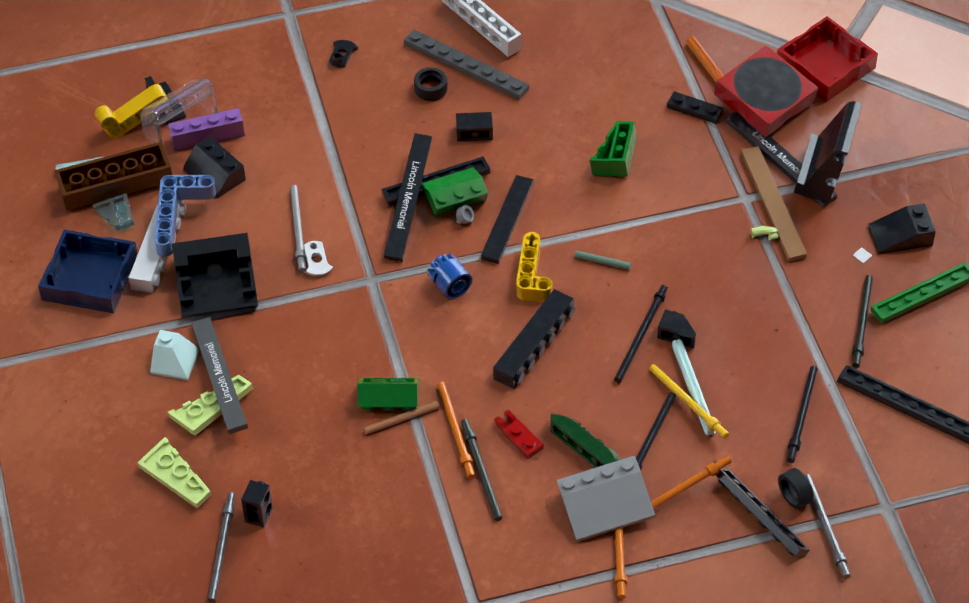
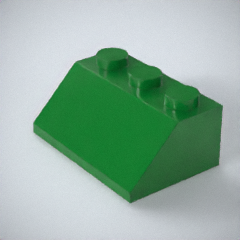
(454, 191)
(388, 393)

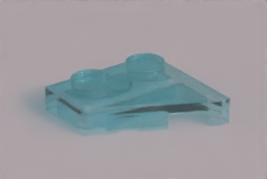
(116, 211)

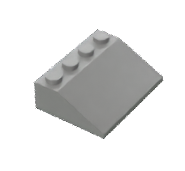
(605, 498)

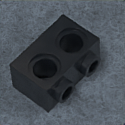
(257, 503)

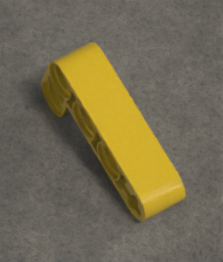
(128, 115)
(528, 285)

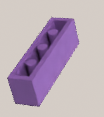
(218, 125)

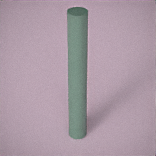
(602, 260)

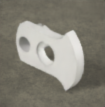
(320, 268)

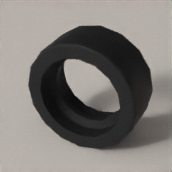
(430, 74)
(795, 488)

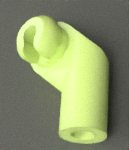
(764, 230)

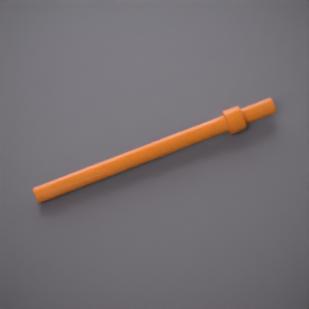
(465, 459)
(711, 470)
(620, 576)

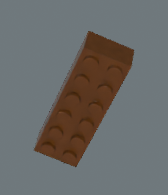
(112, 175)

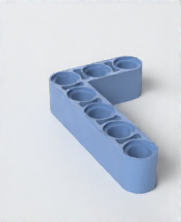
(171, 190)

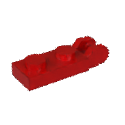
(519, 435)

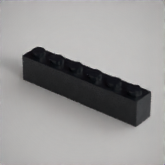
(533, 339)

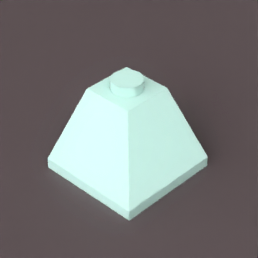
(173, 356)

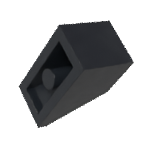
(675, 327)

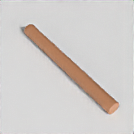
(401, 418)

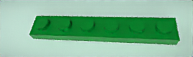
(921, 293)

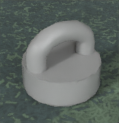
(464, 215)

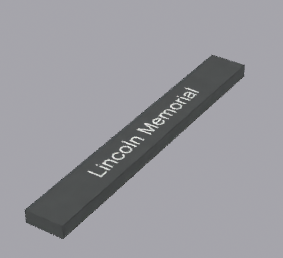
(219, 376)

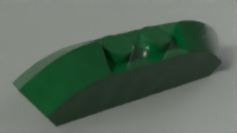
(581, 441)

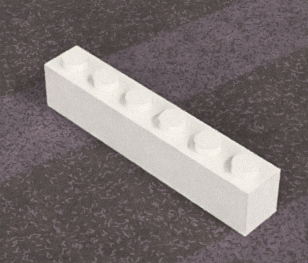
(148, 264)

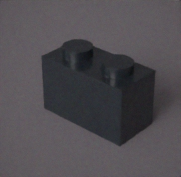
(474, 126)

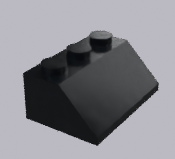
(212, 159)

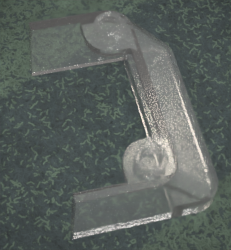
(176, 102)

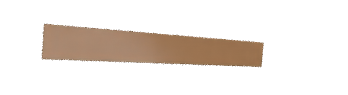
(773, 204)

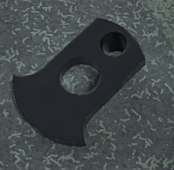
(337, 58)

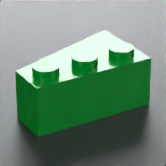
(616, 152)

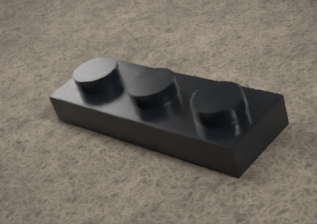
(695, 107)

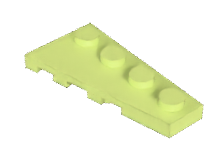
(205, 410)
(170, 470)

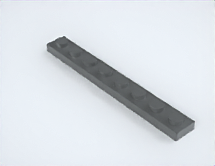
(466, 64)

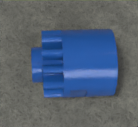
(450, 276)

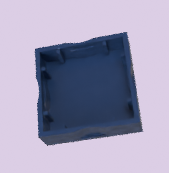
(88, 271)

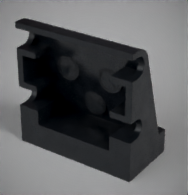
(827, 155)
(214, 275)

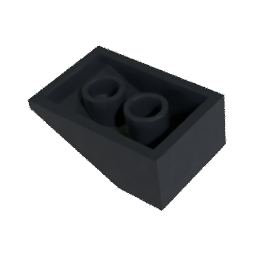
(903, 230)

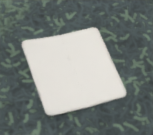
(862, 255)

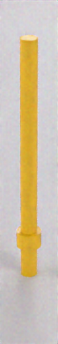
(712, 423)

